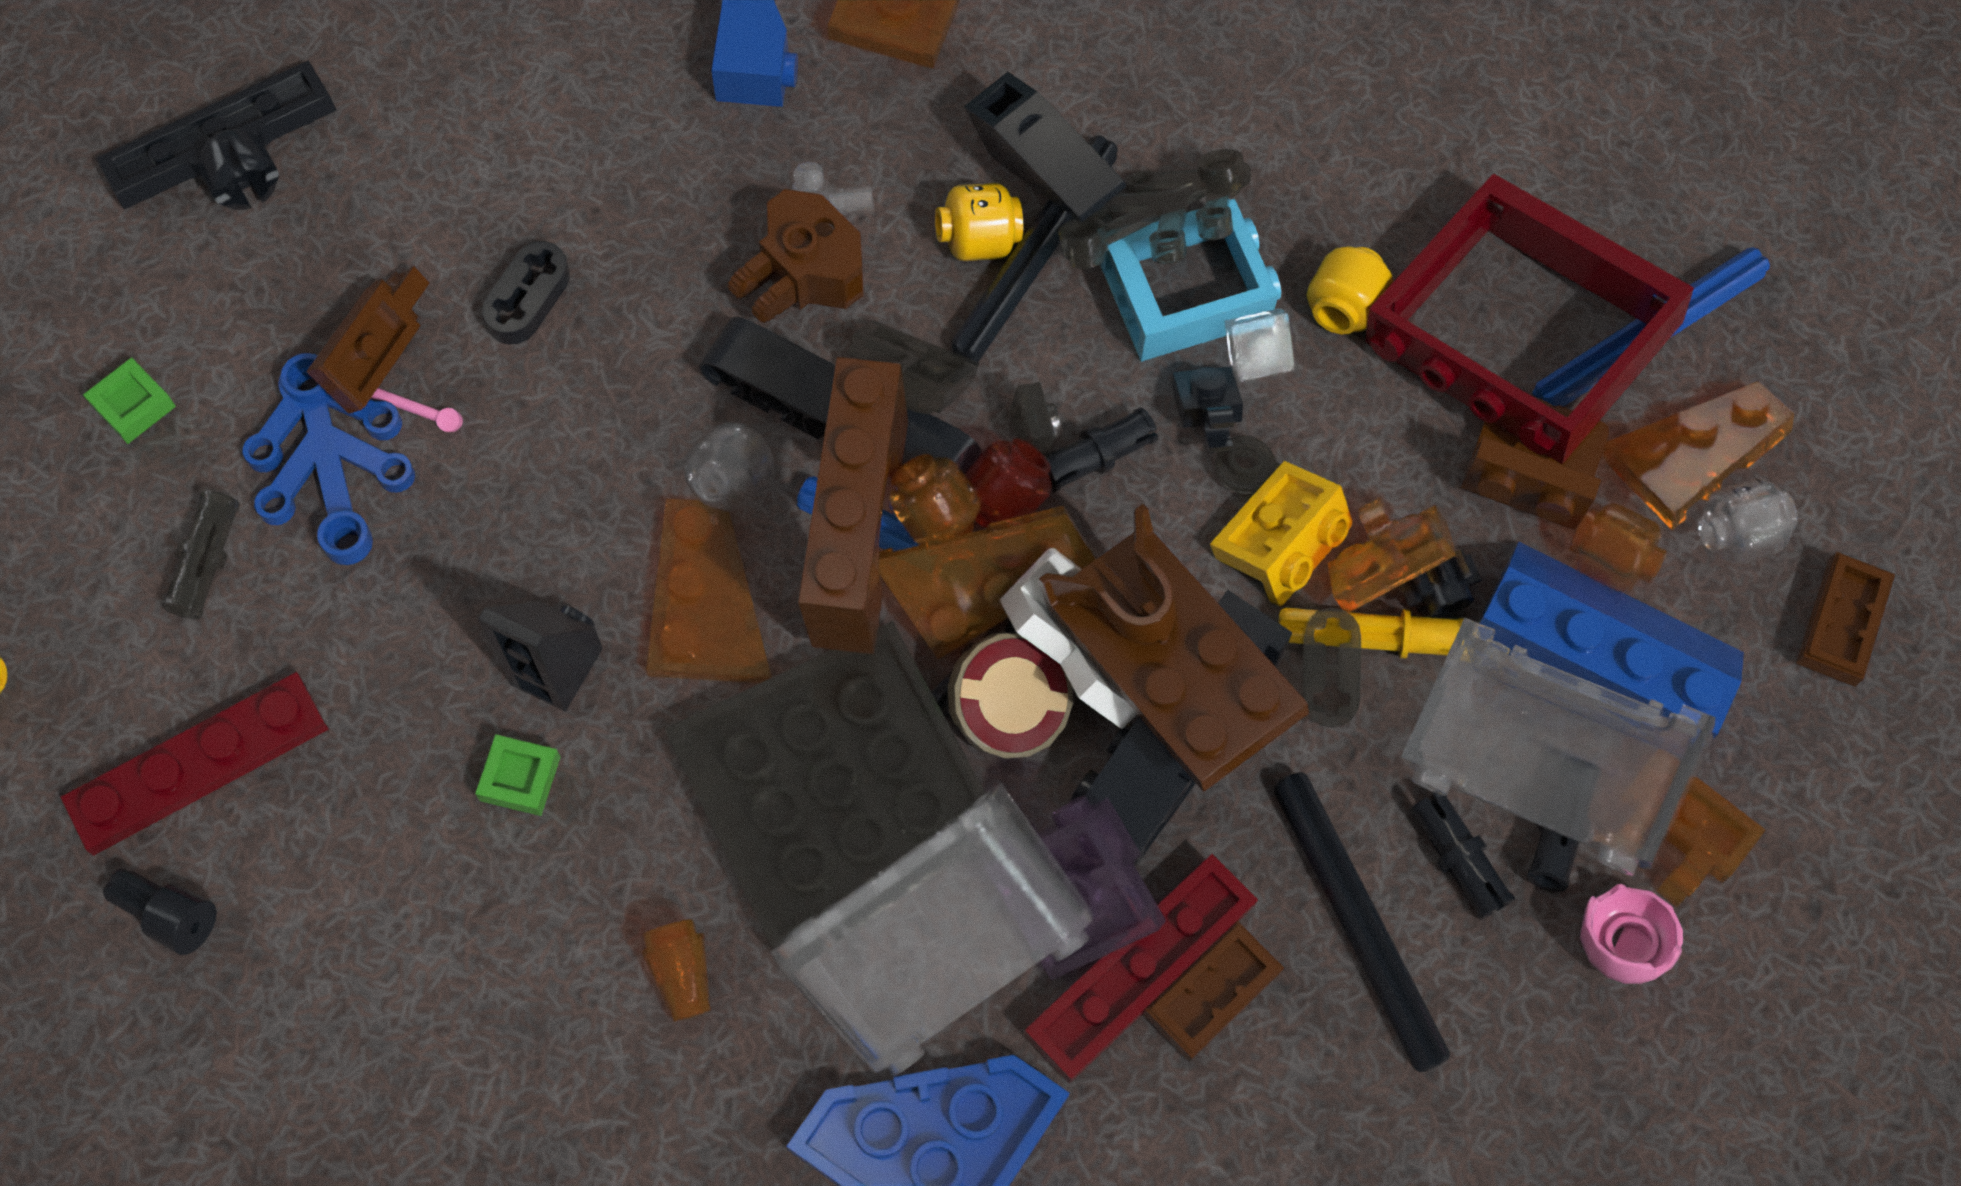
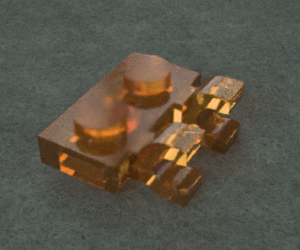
(1713, 839)

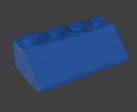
(1610, 637)

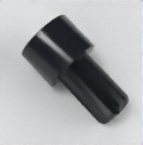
(167, 913)

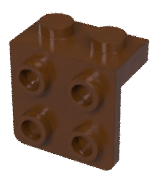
(1534, 482)

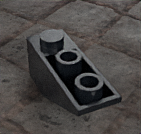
(1042, 147)

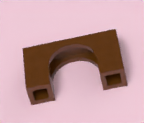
(859, 451)

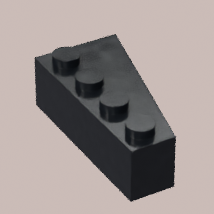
(1142, 775)

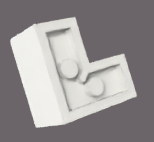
(1034, 622)

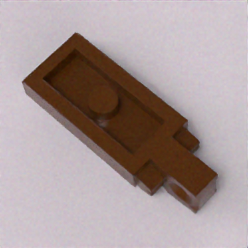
(370, 340)

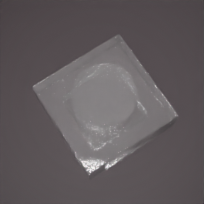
(1260, 345)

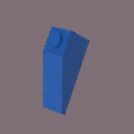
(752, 54)

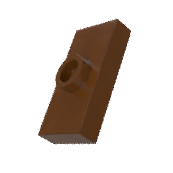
(1845, 619)
(1213, 991)

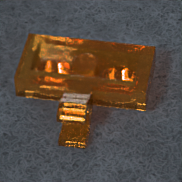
(1391, 556)

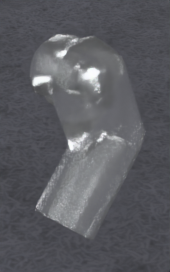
(847, 200)

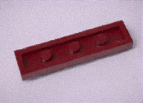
(193, 763)
(1131, 978)

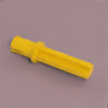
(1381, 632)

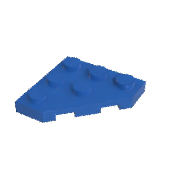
(931, 1126)

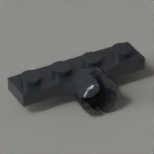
(220, 142)

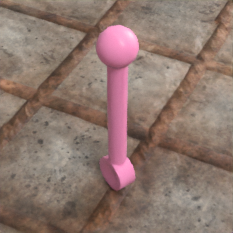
(446, 419)

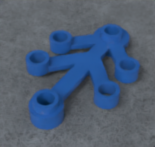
(324, 449)

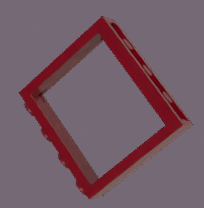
(1562, 246)

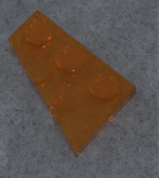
(957, 582)

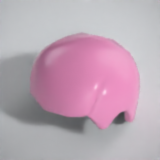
(1647, 943)

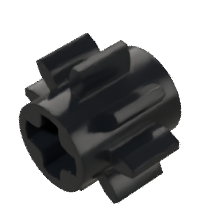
(1444, 587)

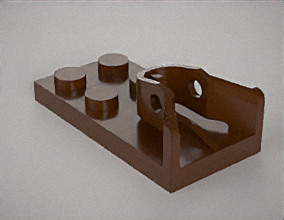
(1174, 654)

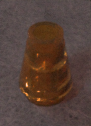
(679, 968)

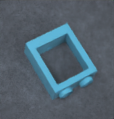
(1159, 334)

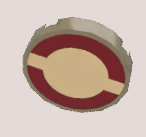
(1009, 696)

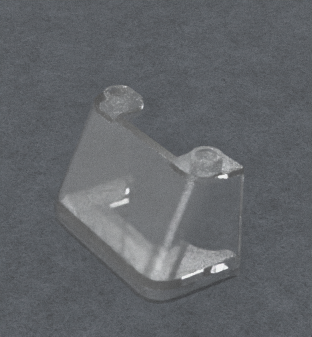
(1557, 749)
(935, 933)

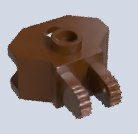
(803, 257)

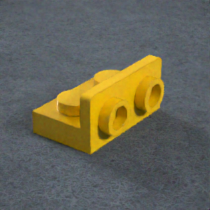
(1285, 530)

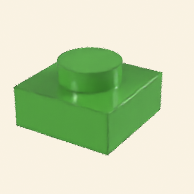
(129, 400)
(518, 775)

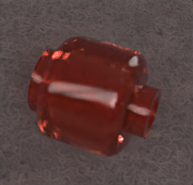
(1009, 480)

